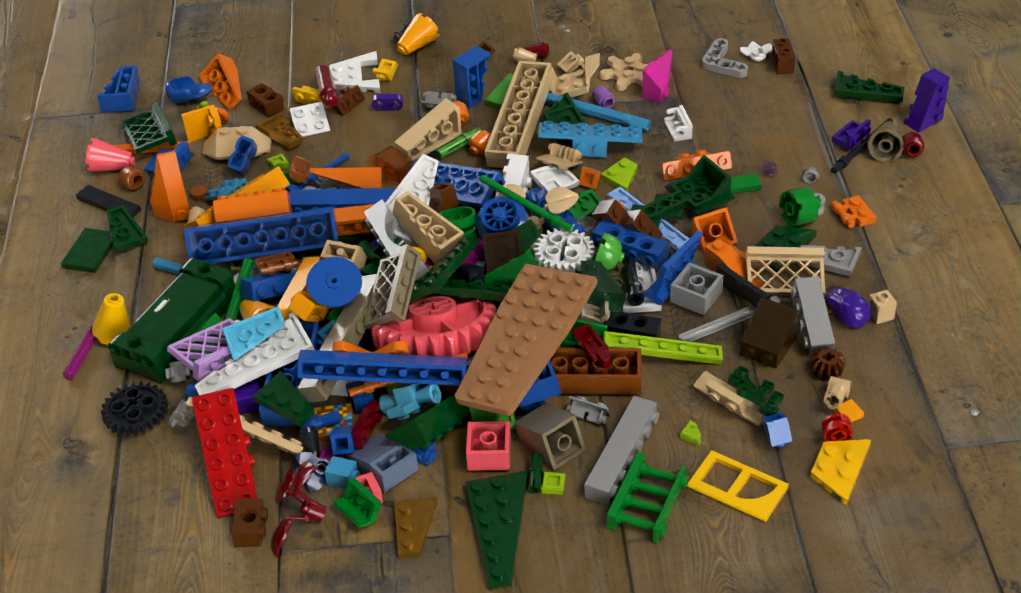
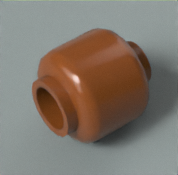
(131, 178)

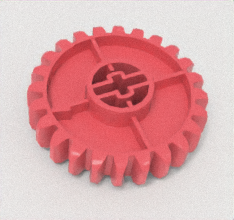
(439, 326)

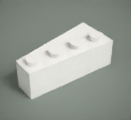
(517, 171)

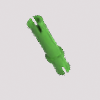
(455, 144)

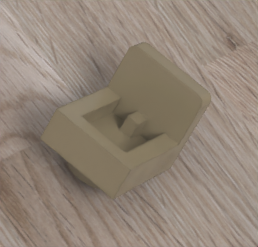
(595, 314)

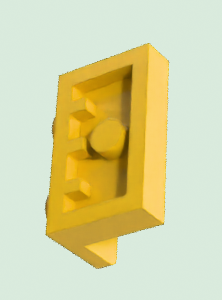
(306, 95)

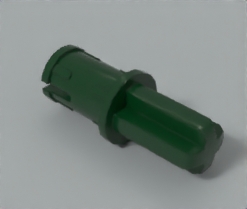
(535, 473)

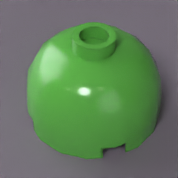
(609, 251)

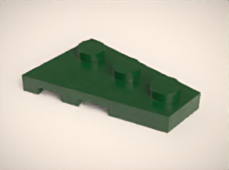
(124, 229)

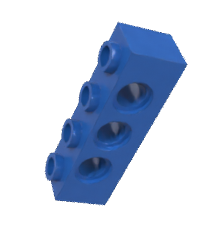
(635, 245)

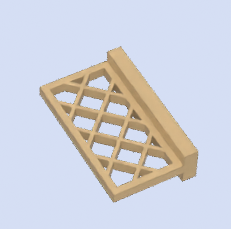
(781, 256)

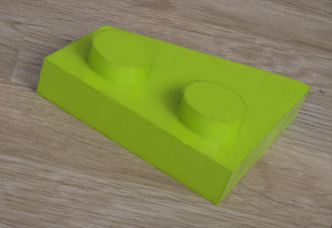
(620, 174)

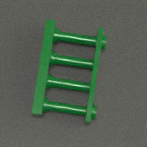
(633, 483)

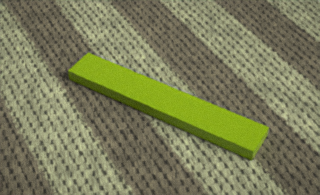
(666, 347)

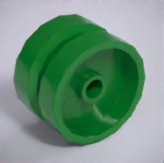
(463, 218)

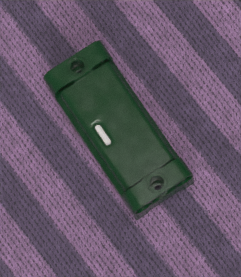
(172, 317)

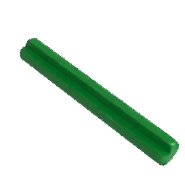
(236, 298)

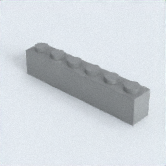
(621, 450)

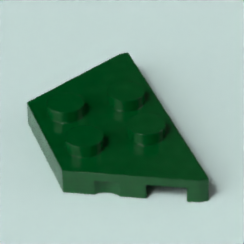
(563, 111)
(786, 237)

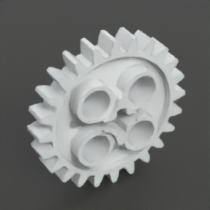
(551, 248)

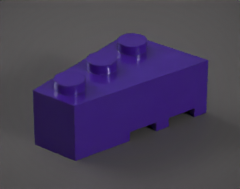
(929, 102)

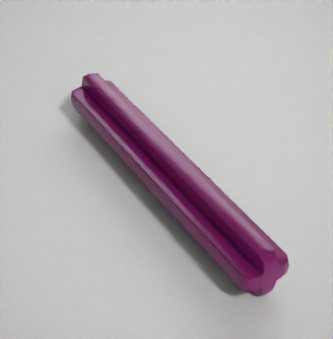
(80, 354)

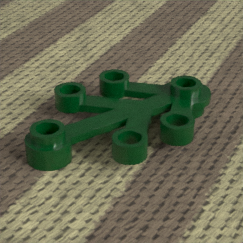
(752, 393)

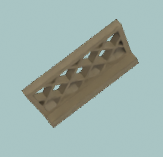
(399, 292)

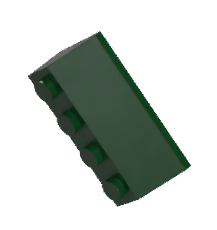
(429, 424)

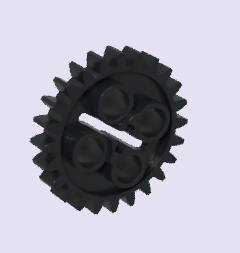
(134, 408)

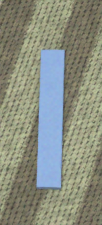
(675, 236)

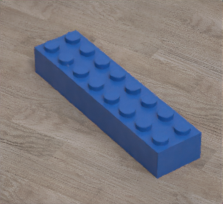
(262, 235)

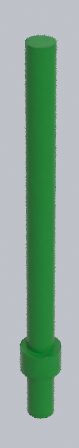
(555, 220)

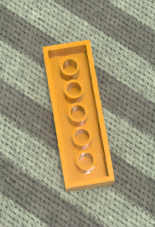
(267, 181)

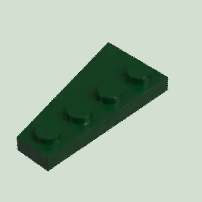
(867, 89)

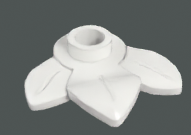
(756, 52)

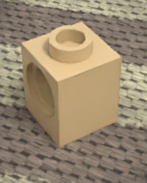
(882, 306)

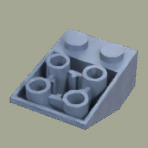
(386, 460)

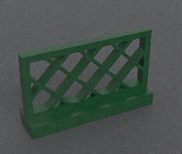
(159, 124)

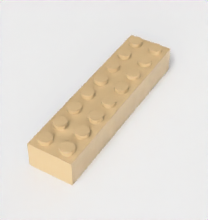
(519, 112)

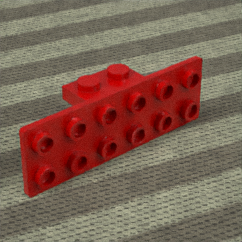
(225, 450)

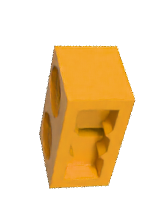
(307, 308)

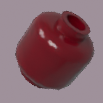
(913, 144)

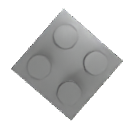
(696, 288)

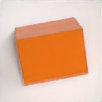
(714, 226)

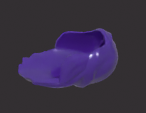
(849, 307)

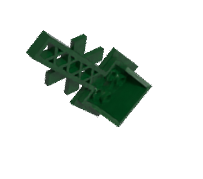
(699, 191)

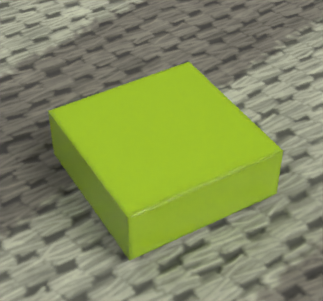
(553, 483)

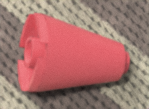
(107, 157)

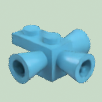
(408, 399)

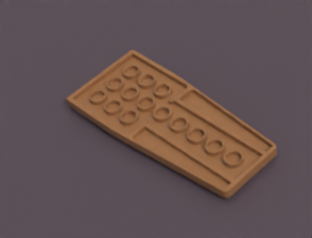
(523, 337)

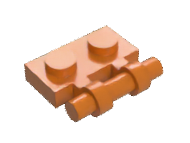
(854, 211)

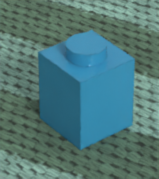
(340, 471)

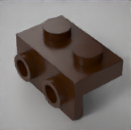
(349, 98)

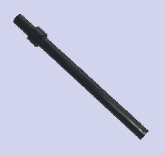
(844, 161)

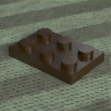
(501, 248)

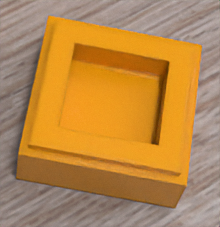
(851, 410)

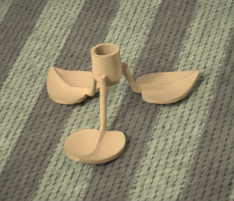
(558, 201)

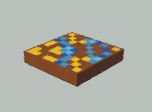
(346, 414)

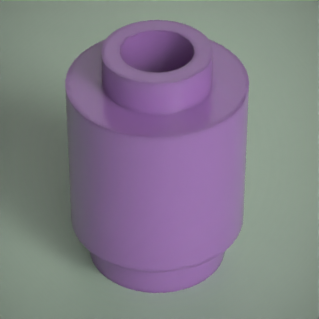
(603, 96)

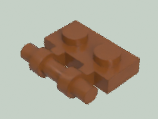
(275, 263)

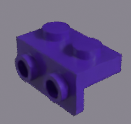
(852, 134)

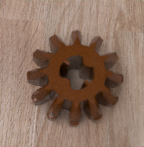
(827, 363)

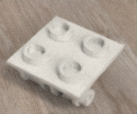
(310, 119)

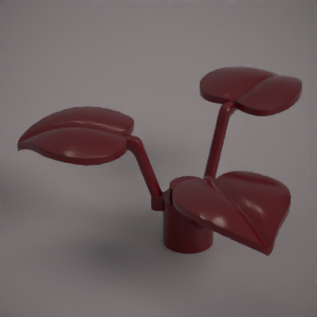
(309, 508)

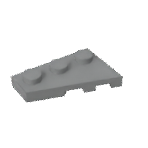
(838, 260)

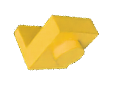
(385, 70)

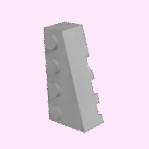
(813, 314)

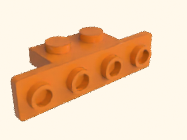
(685, 163)

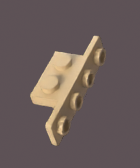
(726, 395)

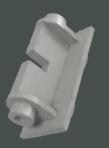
(432, 98)
(596, 411)

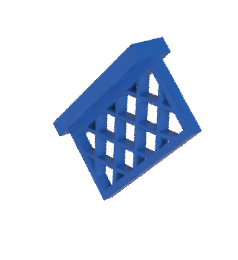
(660, 289)

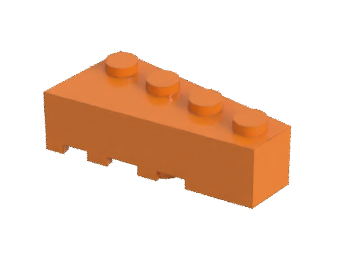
(252, 206)

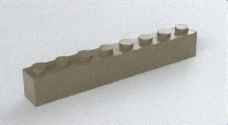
(346, 328)

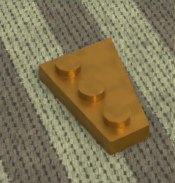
(413, 524)

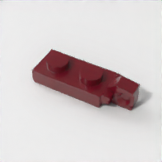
(592, 345)

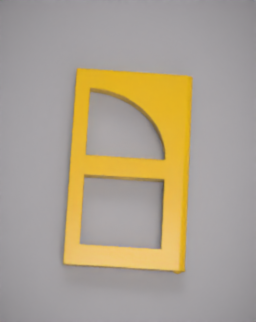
(759, 507)

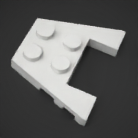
(350, 73)

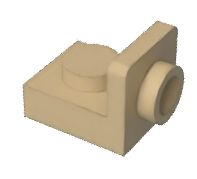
(571, 62)

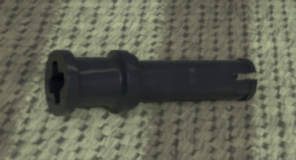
(633, 286)

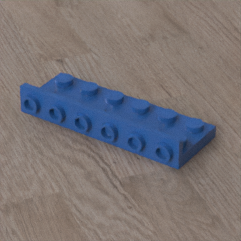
(467, 182)

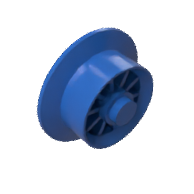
(500, 215)
(334, 282)

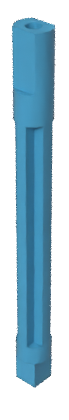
(603, 113)

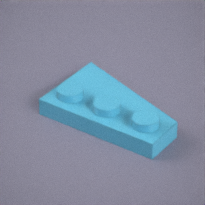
(252, 331)

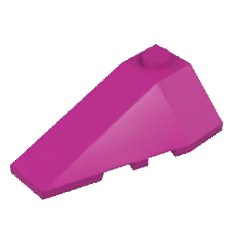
(657, 78)

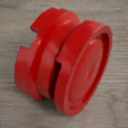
(837, 428)

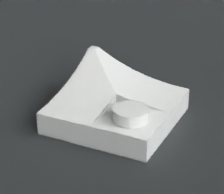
(553, 177)

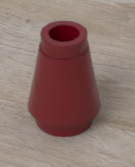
(540, 49)

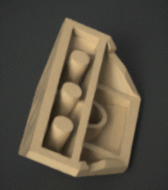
(223, 141)

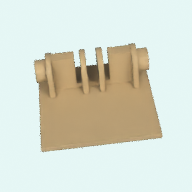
(562, 156)

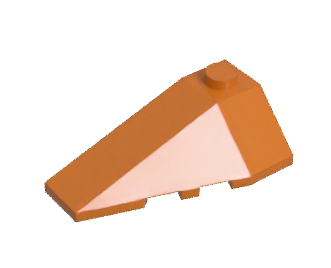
(224, 80)
(355, 177)
(168, 191)
(729, 255)

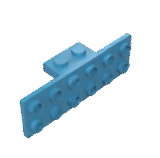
(590, 139)

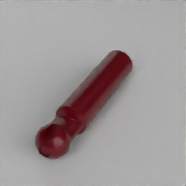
(326, 86)

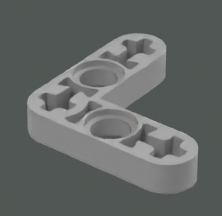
(715, 62)

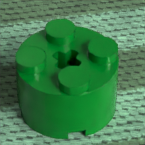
(799, 206)

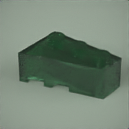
(606, 287)

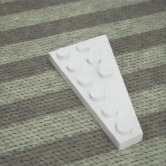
(418, 183)
(262, 359)

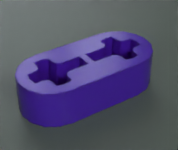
(387, 102)

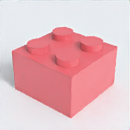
(488, 445)

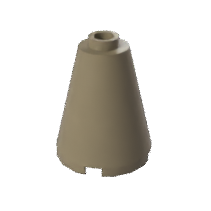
(886, 142)

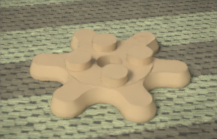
(624, 71)

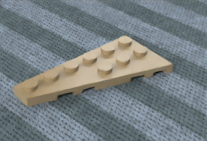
(256, 429)

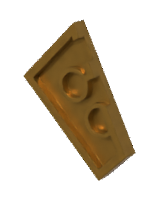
(280, 131)

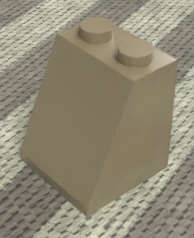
(552, 434)

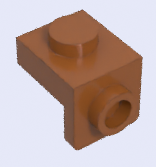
(299, 170)

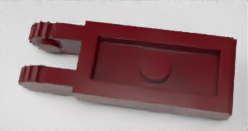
(366, 423)

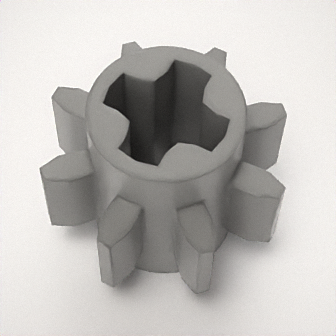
(177, 372)

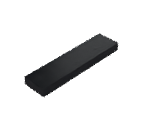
(105, 200)
(741, 286)

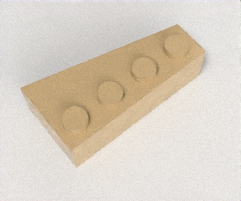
(431, 131)

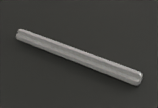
(720, 323)

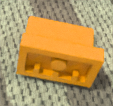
(201, 123)

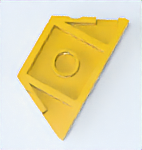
(840, 465)

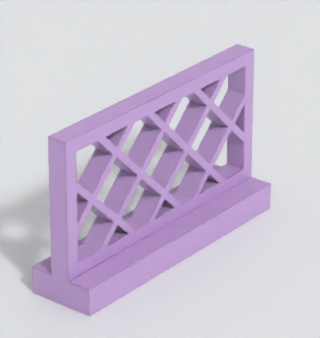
(206, 362)

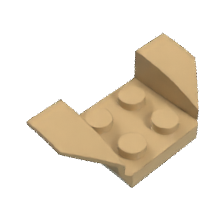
(576, 82)

